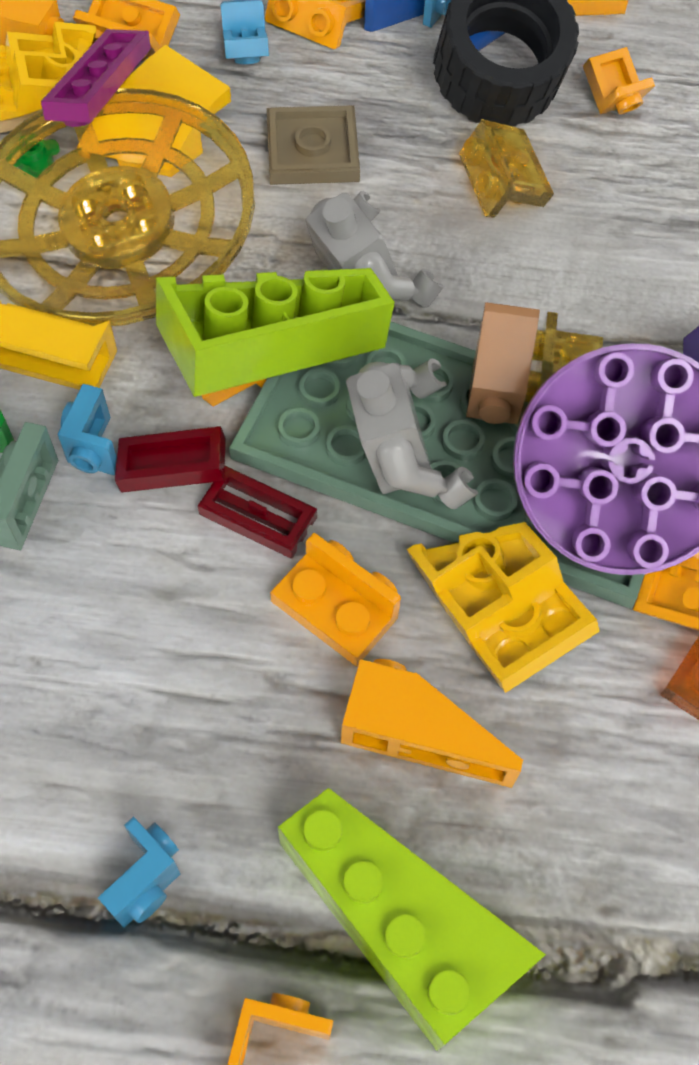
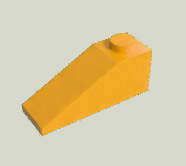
(413, 721)

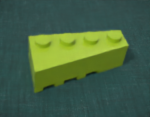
(269, 326)
(413, 925)

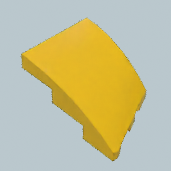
(37, 63)
(172, 74)
(506, 600)

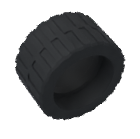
(494, 91)

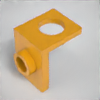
(282, 1012)

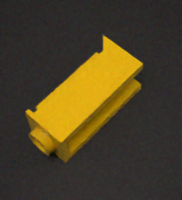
(54, 347)

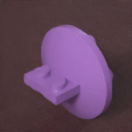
(614, 459)

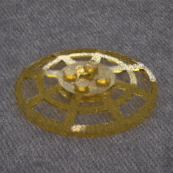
(127, 190)

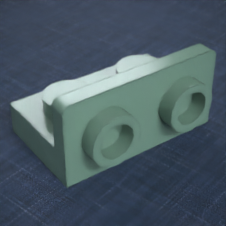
(24, 478)

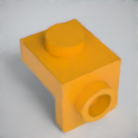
(616, 82)

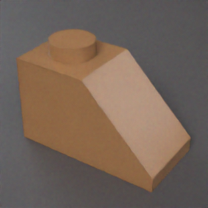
(502, 363)

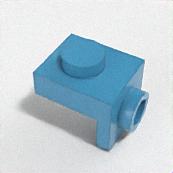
(244, 30)
(82, 432)
(142, 886)

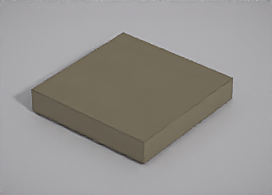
(312, 145)

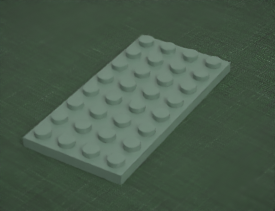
(309, 435)

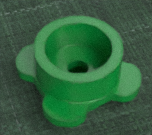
(38, 157)

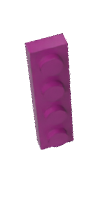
(95, 77)

